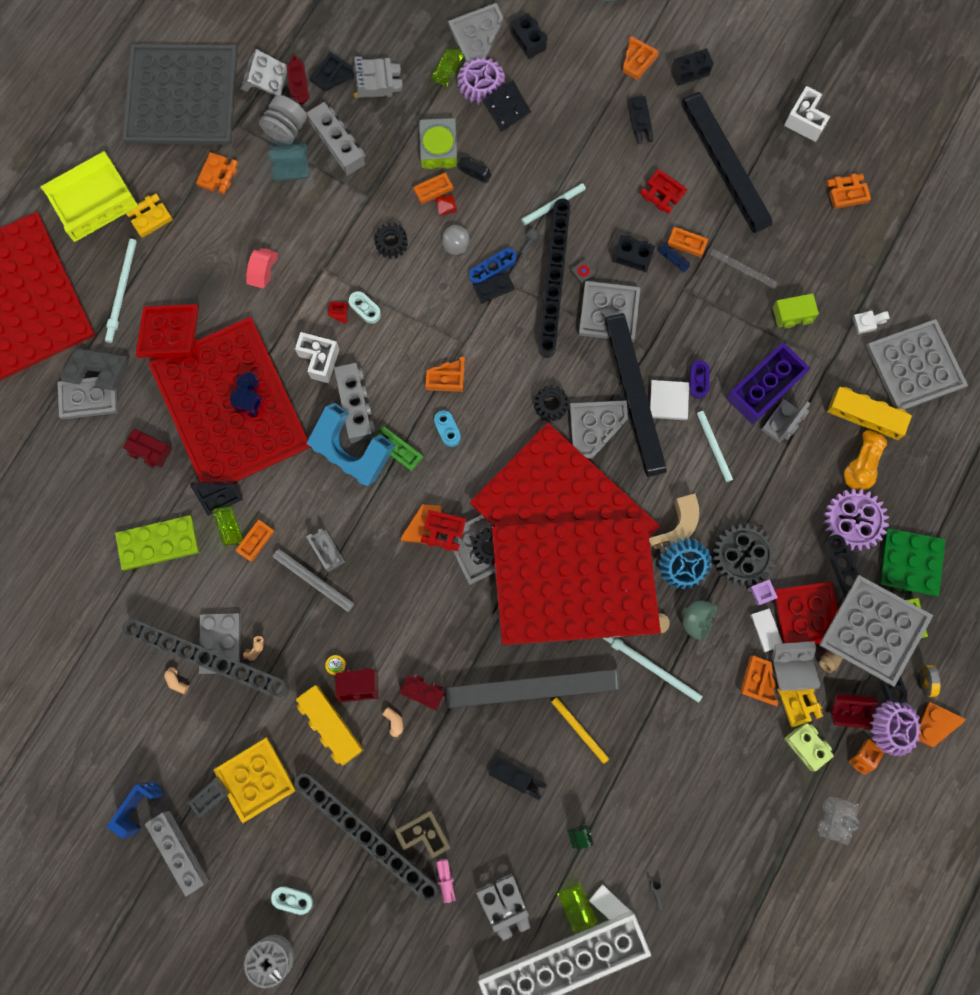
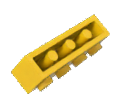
(869, 413)
(329, 724)

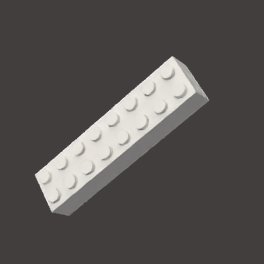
(571, 960)

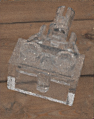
(838, 820)

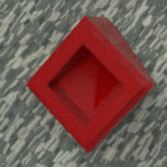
(446, 205)
(338, 311)

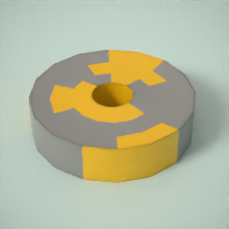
(930, 681)

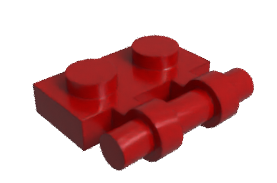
(666, 187)
(444, 524)

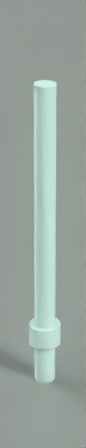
(112, 323)
(618, 644)

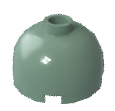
(698, 618)

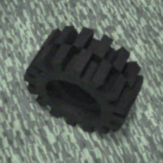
(388, 231)
(557, 394)
(478, 547)

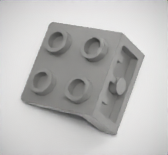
(264, 74)
(785, 420)
(795, 666)

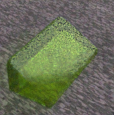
(447, 66)
(577, 908)

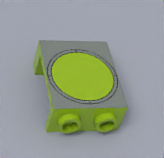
(438, 143)

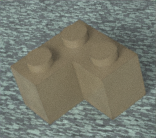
(427, 829)

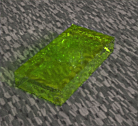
(227, 526)

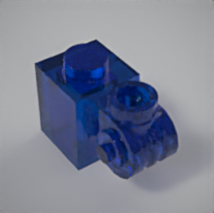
(243, 398)

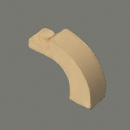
(688, 517)

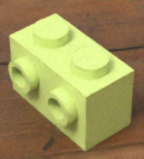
(809, 746)

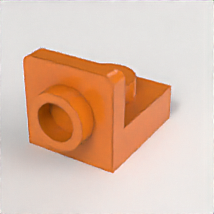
(867, 757)

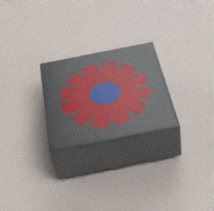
(583, 271)

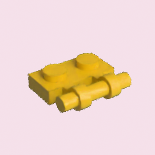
(152, 219)
(796, 708)

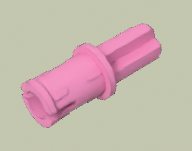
(445, 881)

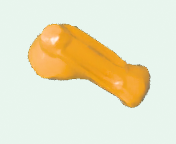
(863, 470)

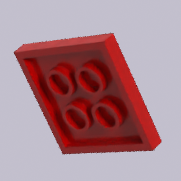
(167, 331)
(805, 612)

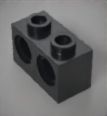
(525, 37)
(692, 67)
(632, 258)

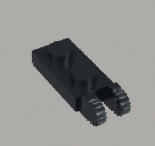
(640, 118)
(514, 777)

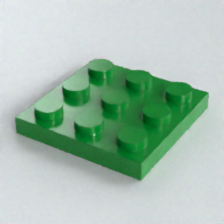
(912, 562)

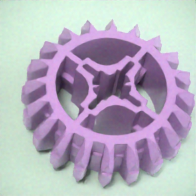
(477, 74)
(902, 729)

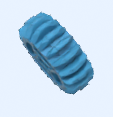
(696, 562)

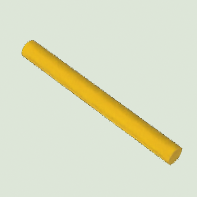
(580, 730)

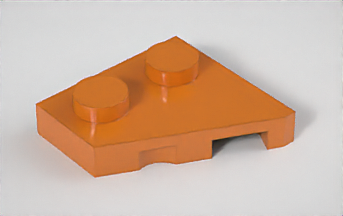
(638, 58)
(446, 377)
(416, 527)
(759, 681)
(937, 724)

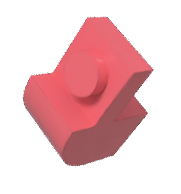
(260, 267)

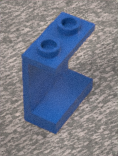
(120, 823)

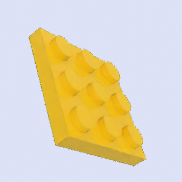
(255, 780)

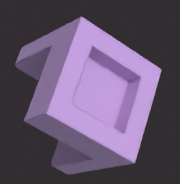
(763, 592)

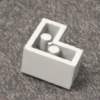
(804, 116)
(321, 353)

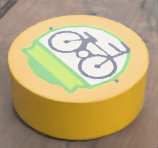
(335, 664)

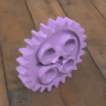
(857, 503)

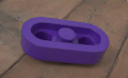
(699, 380)

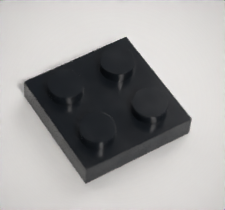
(507, 105)

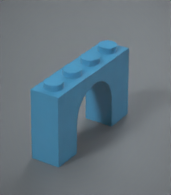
(327, 442)

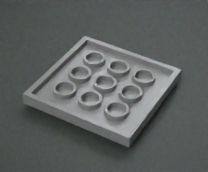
(916, 365)
(876, 630)

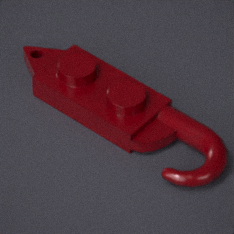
(297, 81)

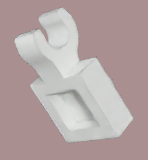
(868, 322)

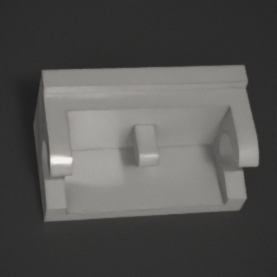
(325, 550)

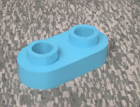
(446, 428)

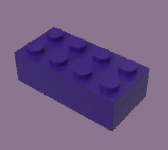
(767, 383)

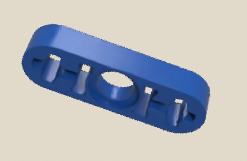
(494, 259)

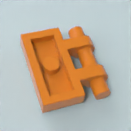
(212, 172)
(849, 195)

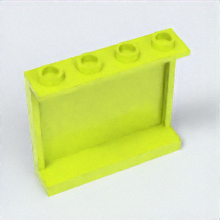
(89, 196)

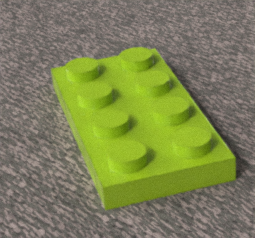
(157, 543)

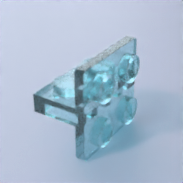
(289, 162)

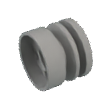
(283, 119)
(278, 952)

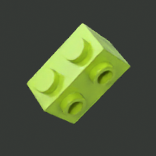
(795, 311)

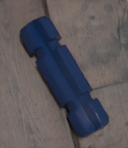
(674, 257)

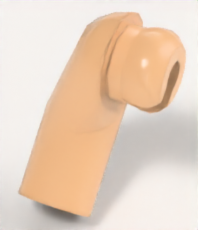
(252, 654)
(172, 681)
(396, 722)

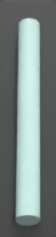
(546, 208)
(714, 446)

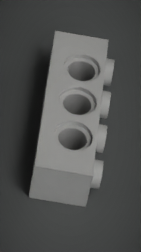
(349, 161)
(345, 375)
(177, 853)

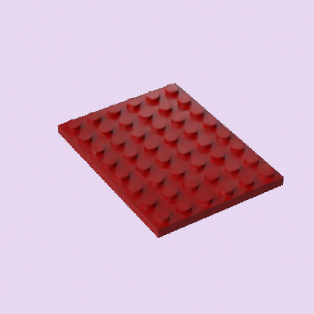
(36, 299)
(198, 391)
(553, 485)
(575, 581)

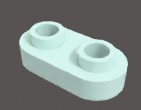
(365, 308)
(292, 901)

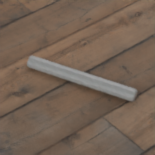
(313, 580)

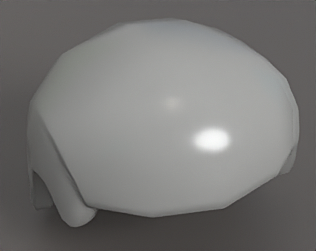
(455, 239)

